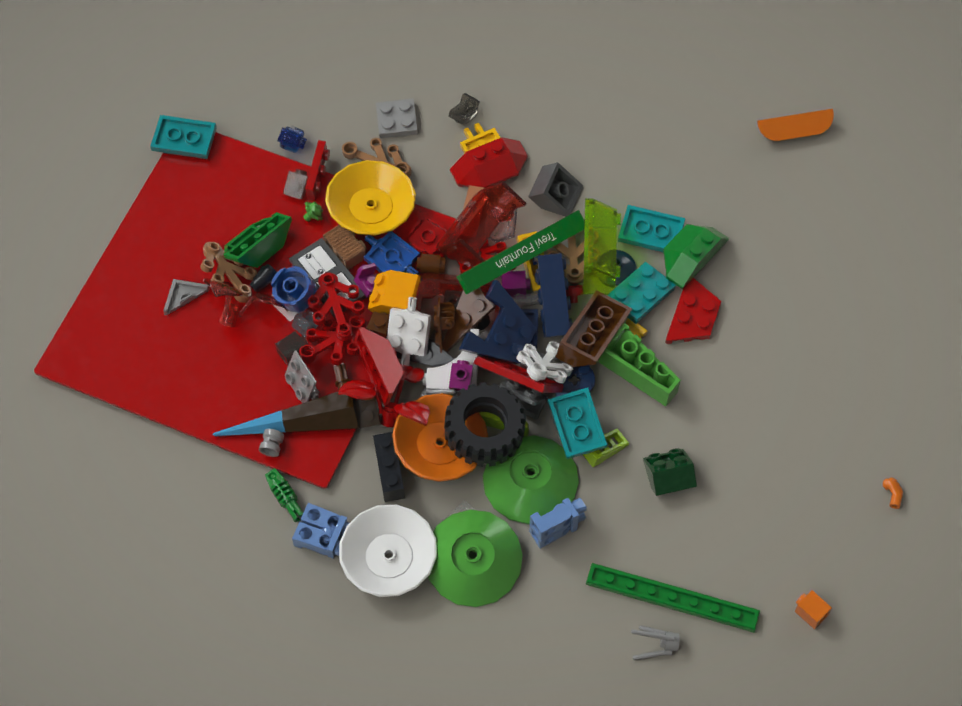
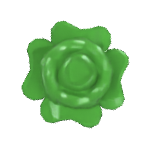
(313, 211)

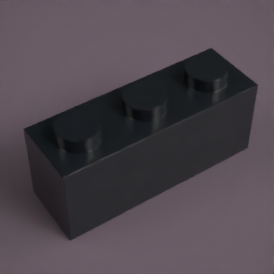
(388, 467)

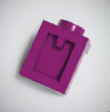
(365, 278)

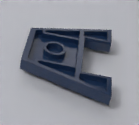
(509, 332)

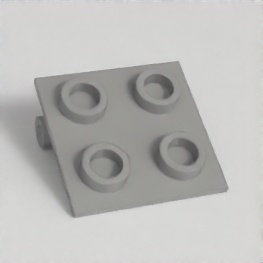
(301, 379)

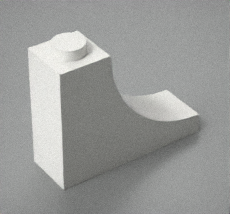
(439, 377)

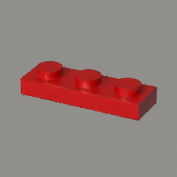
(317, 170)

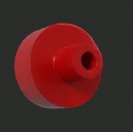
(573, 292)

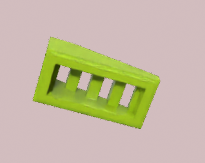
(597, 457)

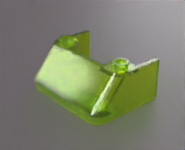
(600, 247)

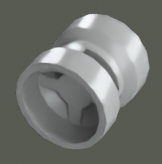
(271, 442)

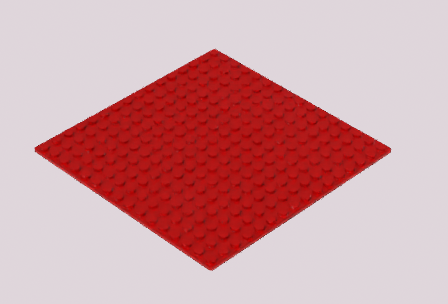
(186, 363)

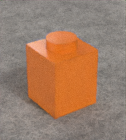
(812, 609)

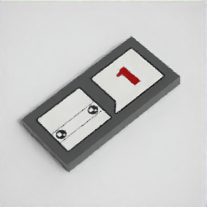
(320, 259)

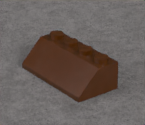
(592, 331)

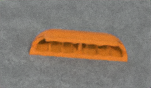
(796, 125)

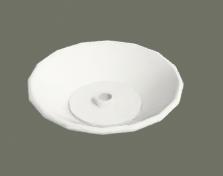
(386, 531)

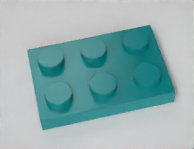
(183, 136)
(649, 228)
(642, 291)
(577, 423)

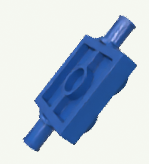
(391, 254)

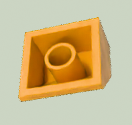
(393, 290)

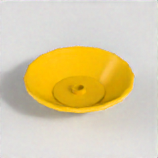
(375, 185)

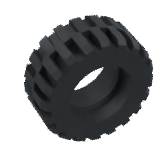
(484, 399)

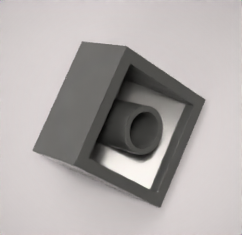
(555, 189)

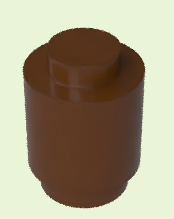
(431, 263)

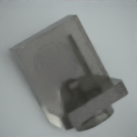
(465, 110)
(296, 184)

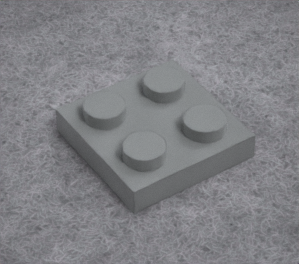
(396, 118)

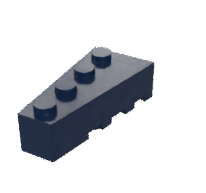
(553, 294)

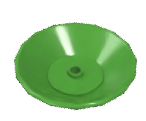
(521, 495)
(489, 574)

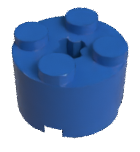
(293, 288)

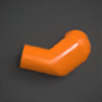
(896, 490)

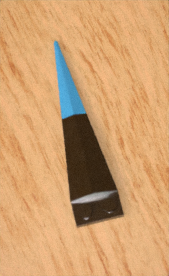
(323, 413)

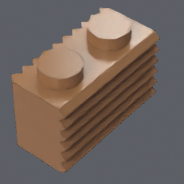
(345, 246)

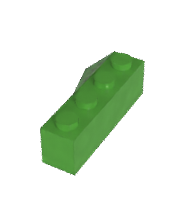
(639, 366)

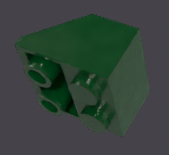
(670, 471)

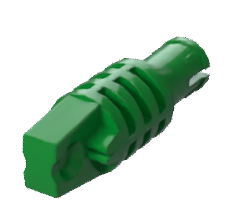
(284, 493)

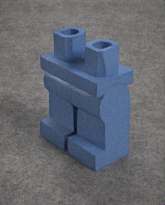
(557, 522)
(320, 531)

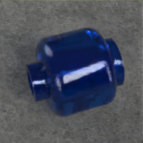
(292, 138)

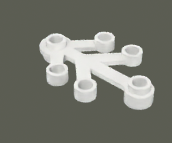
(538, 369)

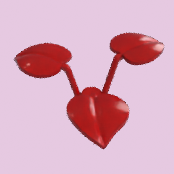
(413, 410)

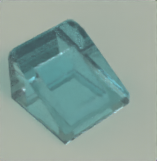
(304, 321)

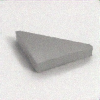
(183, 293)

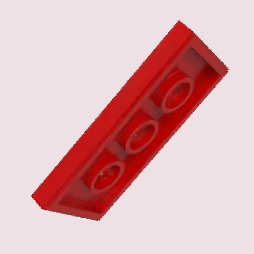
(518, 375)

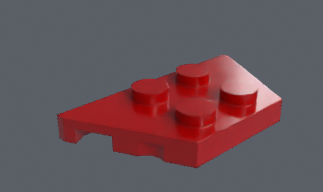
(694, 314)

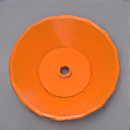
(418, 446)

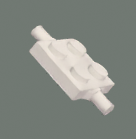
(409, 331)

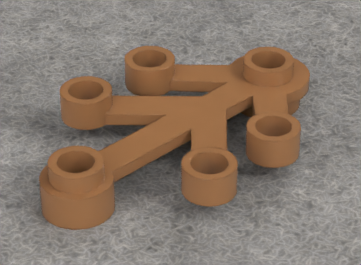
(351, 146)
(214, 251)
(572, 254)

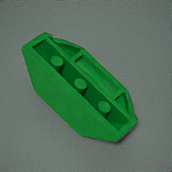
(259, 241)
(691, 252)

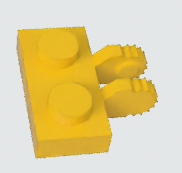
(478, 140)

